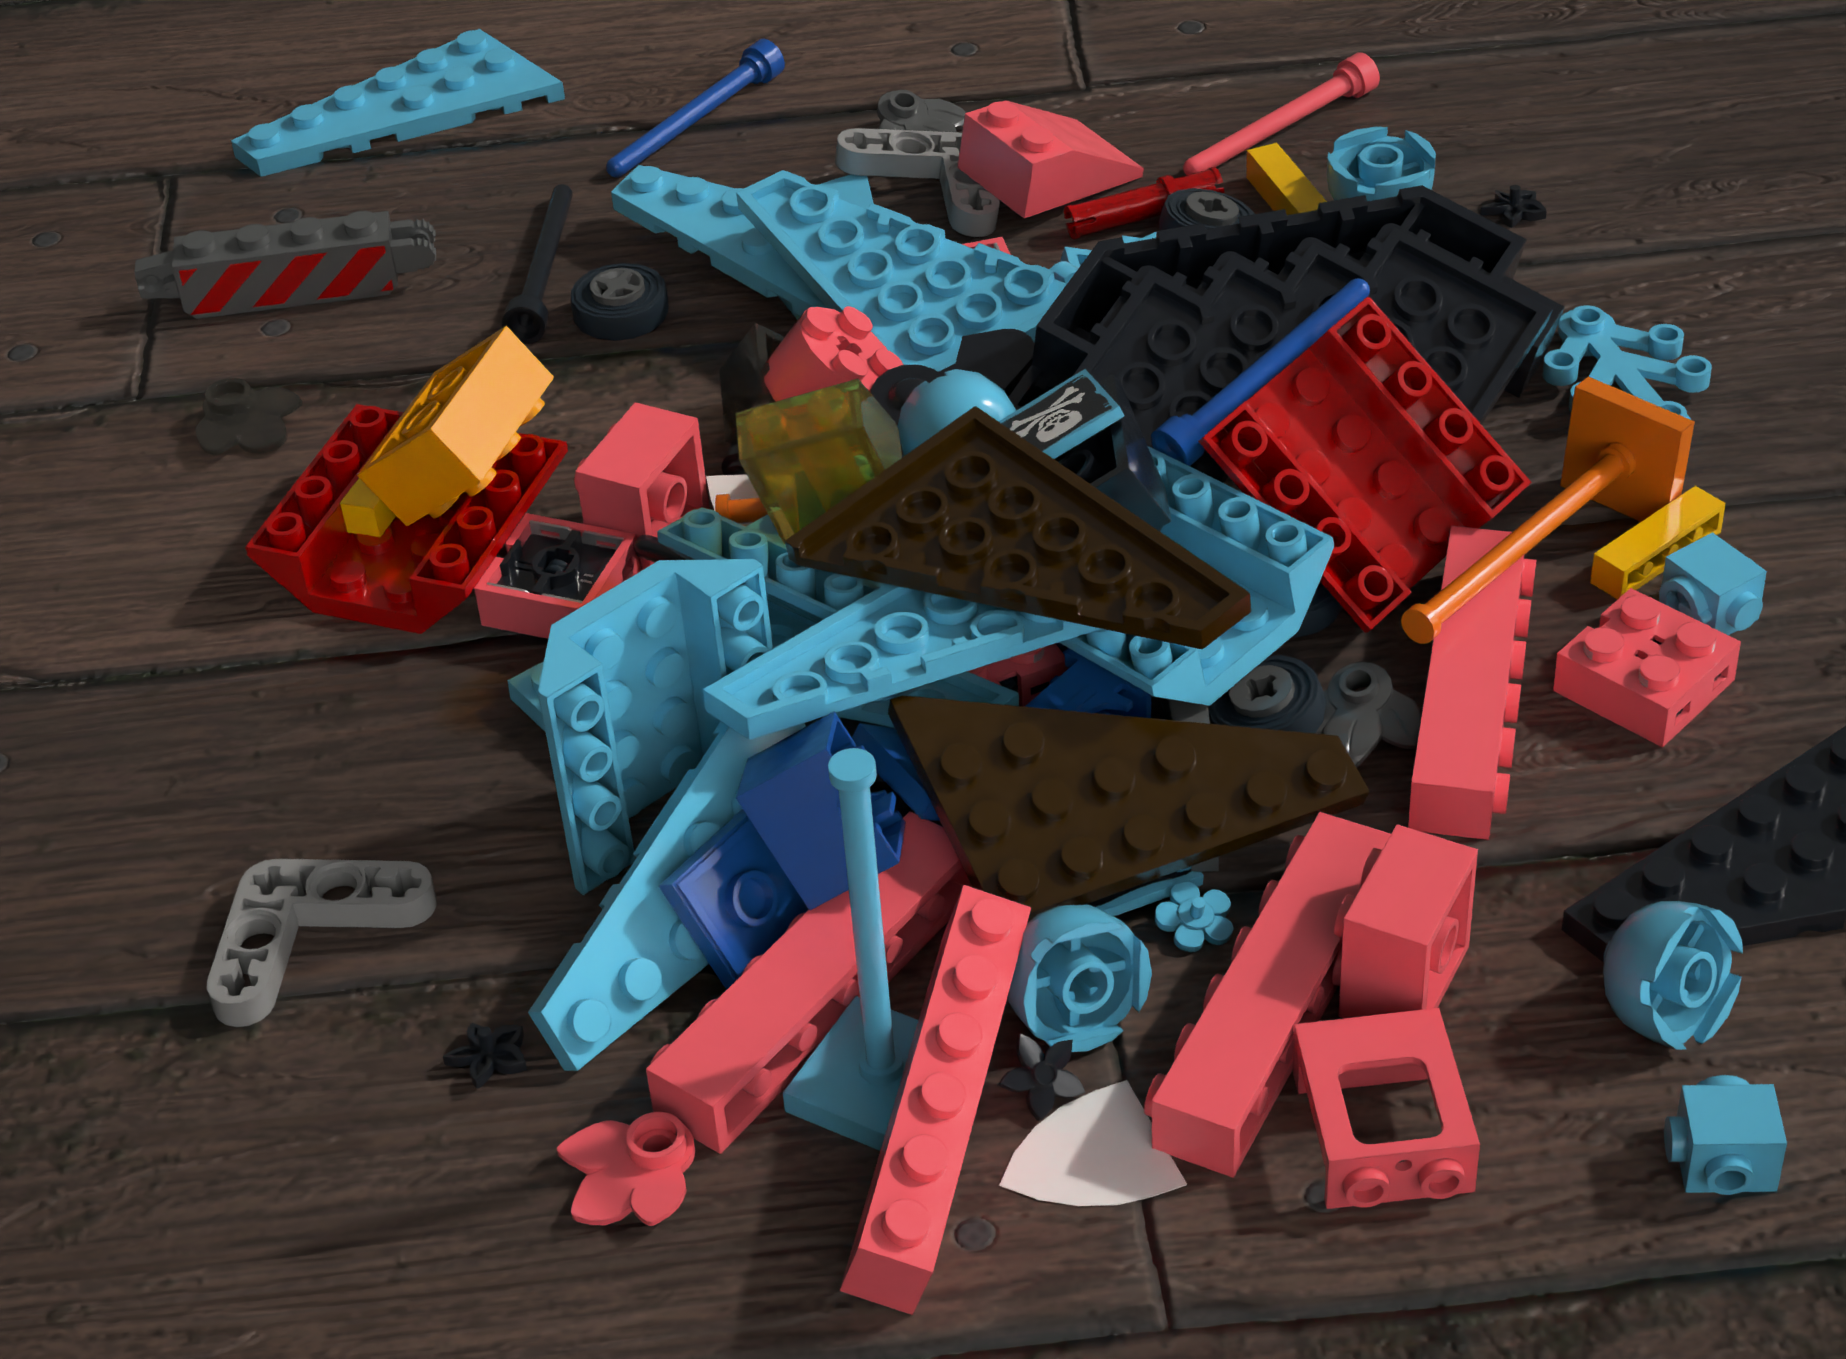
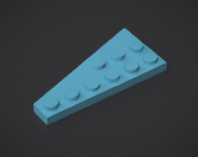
(873, 651)
(638, 943)

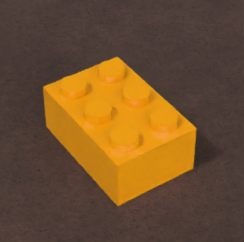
(457, 428)

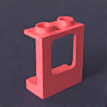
(1381, 1052)

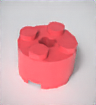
(825, 351)

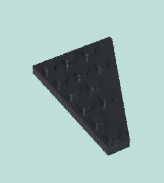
(1761, 859)

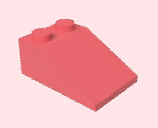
(1038, 157)

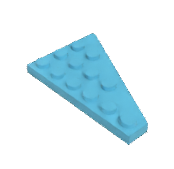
(897, 272)

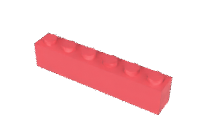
(1471, 697)
(1278, 976)
(792, 995)
(936, 1103)

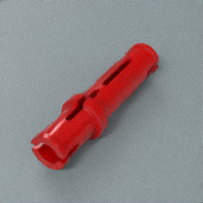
(1134, 204)

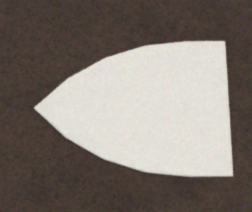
(1093, 1154)

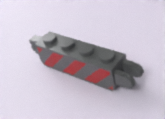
(287, 263)

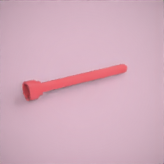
(1353, 77)

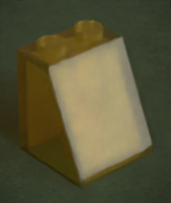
(814, 451)

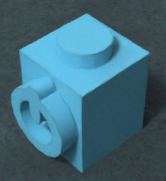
(1714, 584)
(1727, 1136)

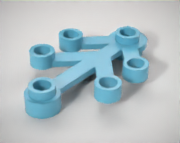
(1594, 333)

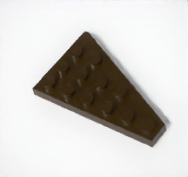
(1018, 531)
(1098, 803)

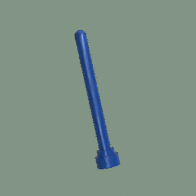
(758, 64)
(1180, 435)

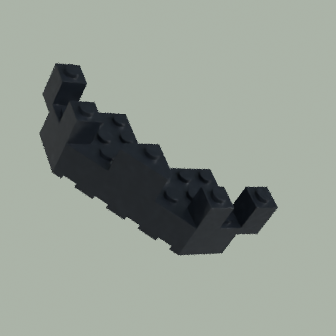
(1205, 304)

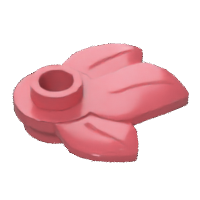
(630, 1168)

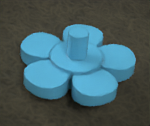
(1195, 916)

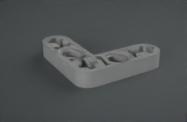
(921, 156)
(275, 903)

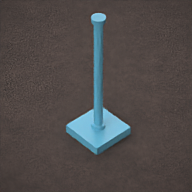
(861, 1060)

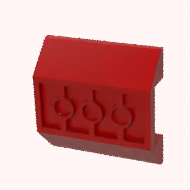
(1368, 453)
(410, 571)

